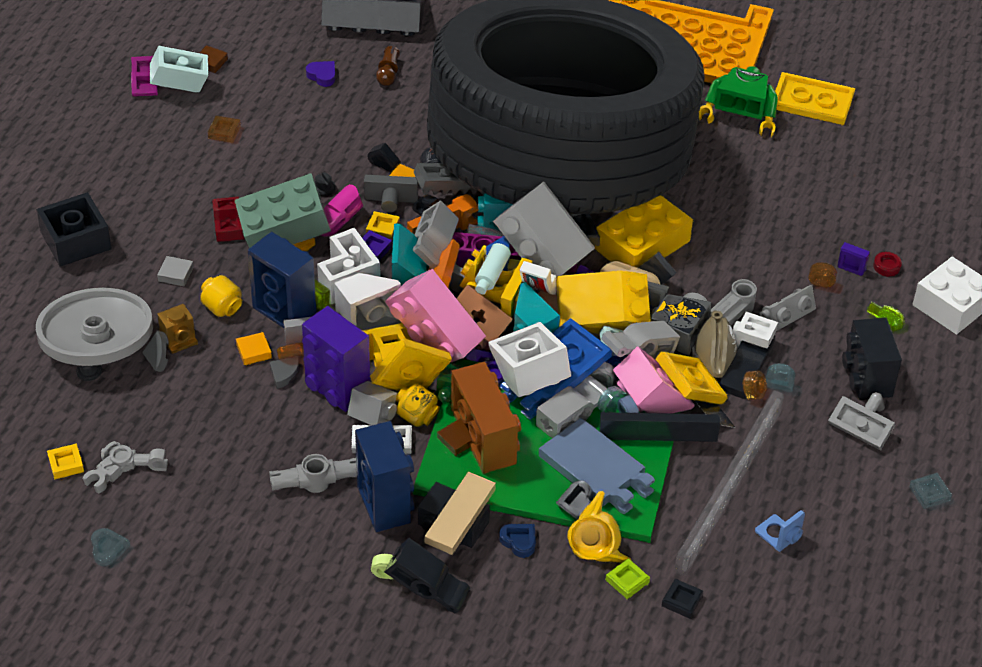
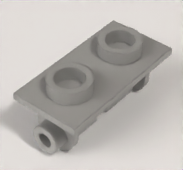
(791, 307)

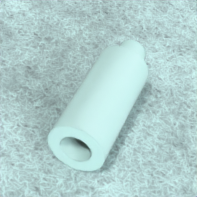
(492, 268)

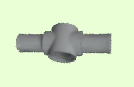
(313, 473)

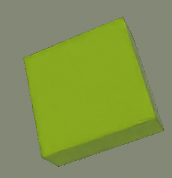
(627, 578)

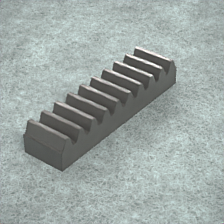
(437, 177)

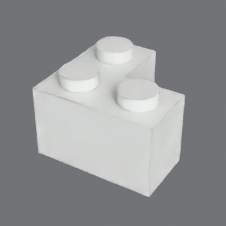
(348, 257)

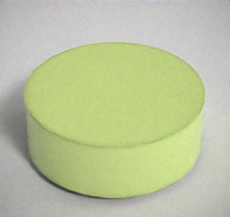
(379, 565)

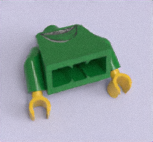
(744, 94)

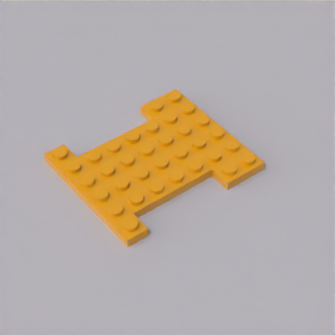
(717, 38)

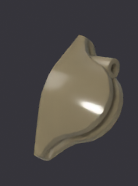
(716, 344)

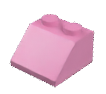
(649, 385)

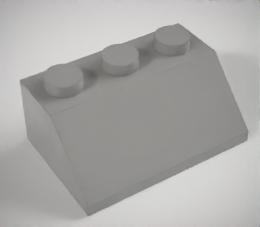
(544, 231)

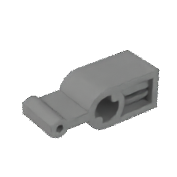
(434, 233)
(649, 336)
(569, 406)

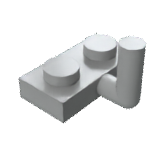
(863, 421)

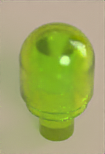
(894, 316)

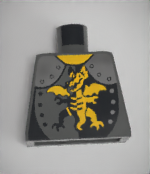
(684, 316)

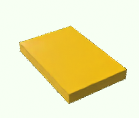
(814, 98)

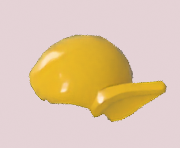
(596, 534)

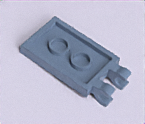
(591, 457)

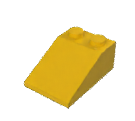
(603, 299)

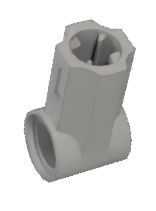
(738, 301)

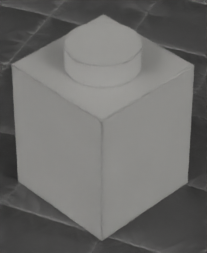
(372, 403)

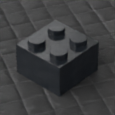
(74, 229)
(872, 358)

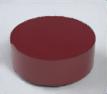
(887, 264)

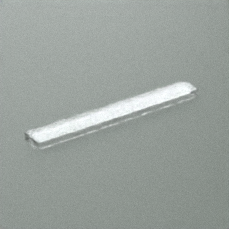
(728, 484)

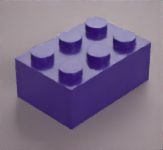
(334, 356)

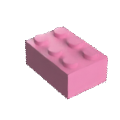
(435, 315)

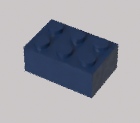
(281, 280)
(384, 475)

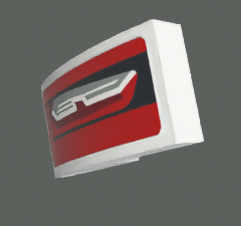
(538, 278)

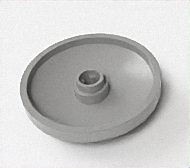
(94, 326)

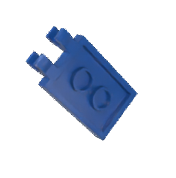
(584, 356)

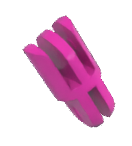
(342, 208)

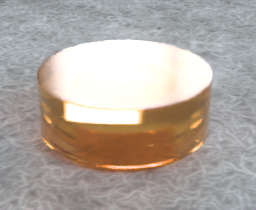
(822, 274)
(290, 351)
(754, 385)

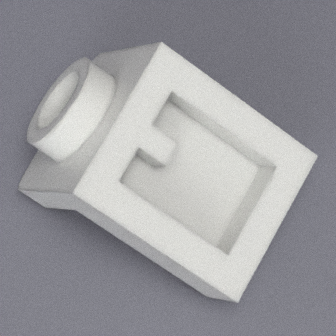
(755, 330)

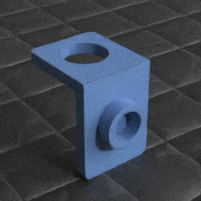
(789, 532)

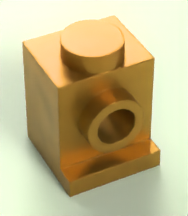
(178, 327)

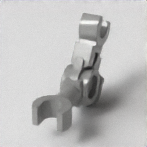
(121, 459)

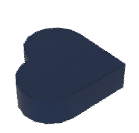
(519, 538)

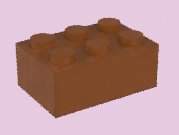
(488, 416)

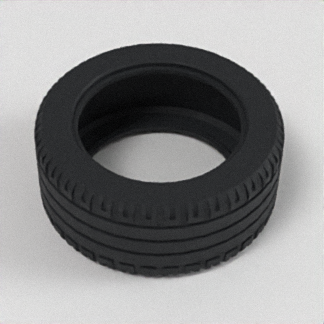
(566, 98)

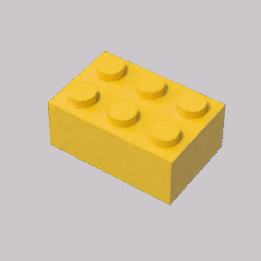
(643, 231)

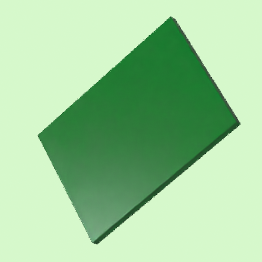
(535, 486)

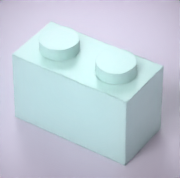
(178, 69)

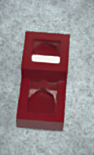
(227, 219)

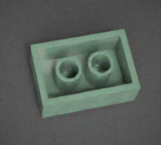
(287, 209)

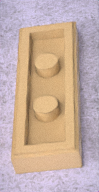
(460, 513)

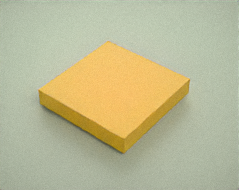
(410, 364)
(691, 378)

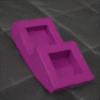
(141, 77)

